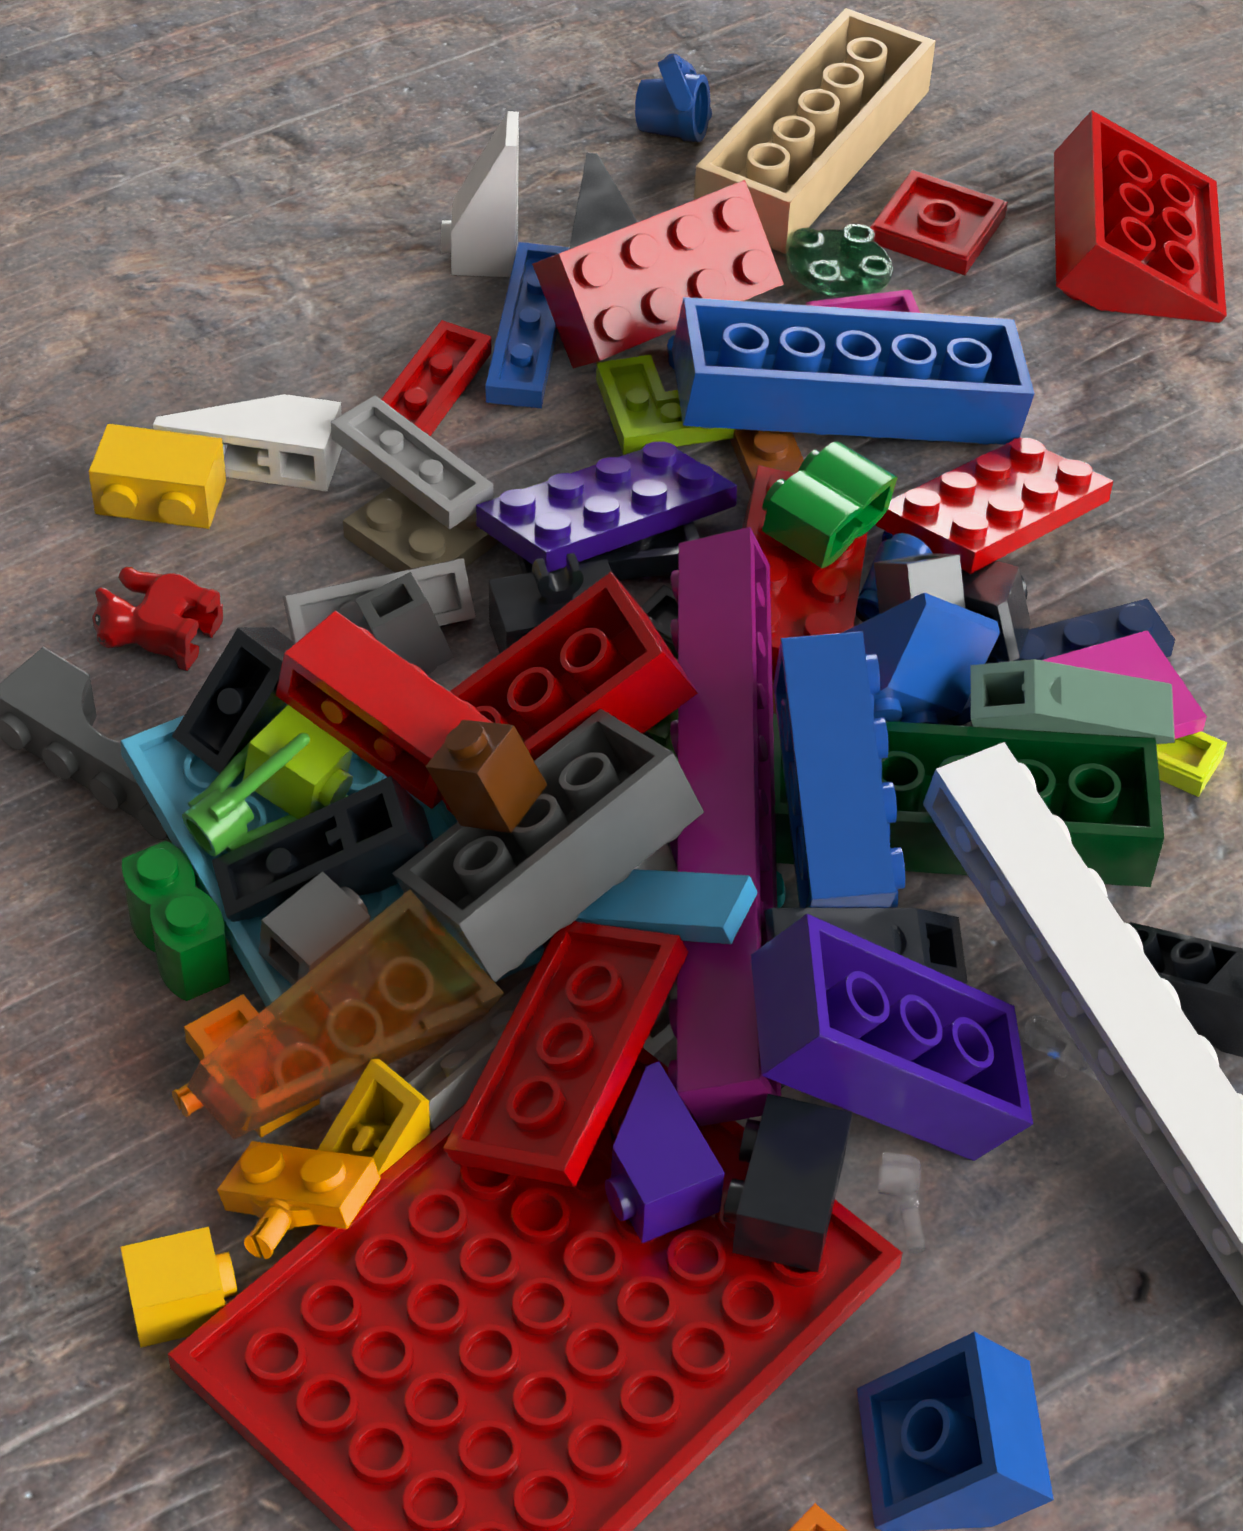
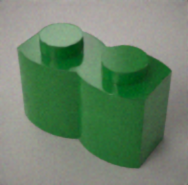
(827, 503)
(176, 920)

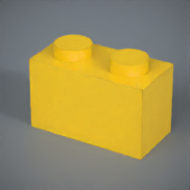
(157, 476)

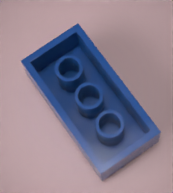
(835, 773)

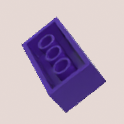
(889, 1039)

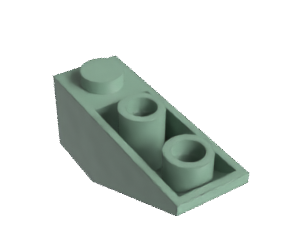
(1070, 700)

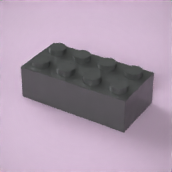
(602, 814)

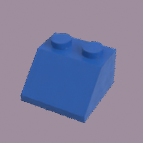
(926, 657)
(954, 1439)

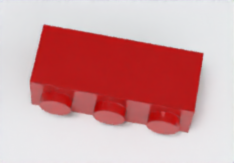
(372, 701)

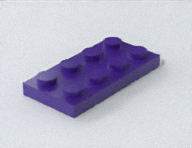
(606, 505)

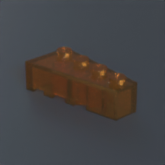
(372, 998)

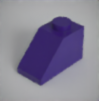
(662, 1163)

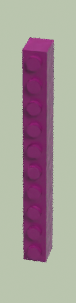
(729, 761)

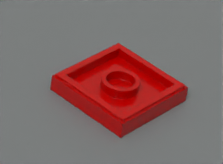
(938, 222)

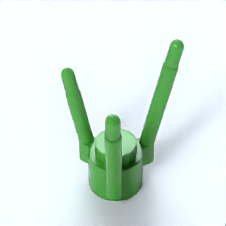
(221, 814)

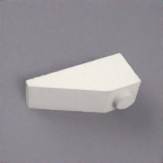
(486, 209)
(269, 438)

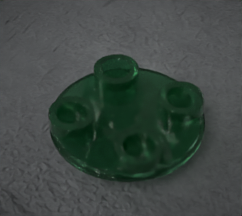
(839, 261)

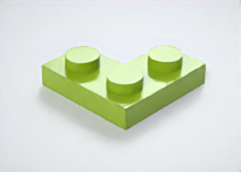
(642, 408)

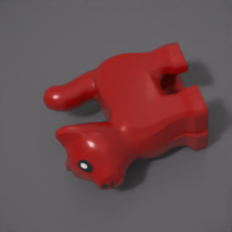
(164, 619)

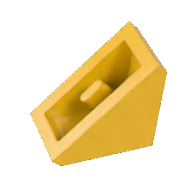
(379, 1118)

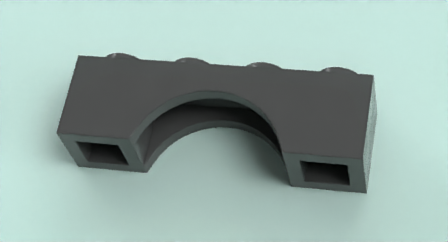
(51, 714)

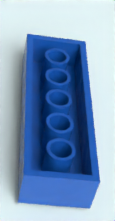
(850, 372)

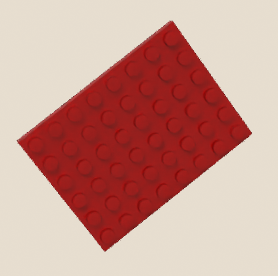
(515, 1345)

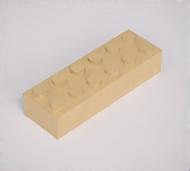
(820, 122)

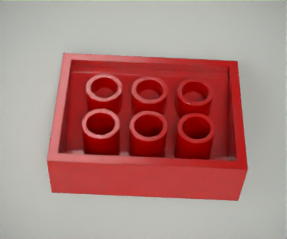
(1135, 227)

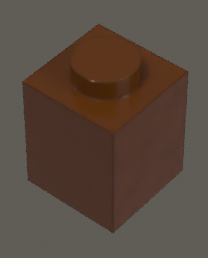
(486, 775)

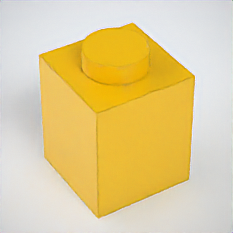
(176, 1284)

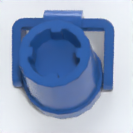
(676, 103)

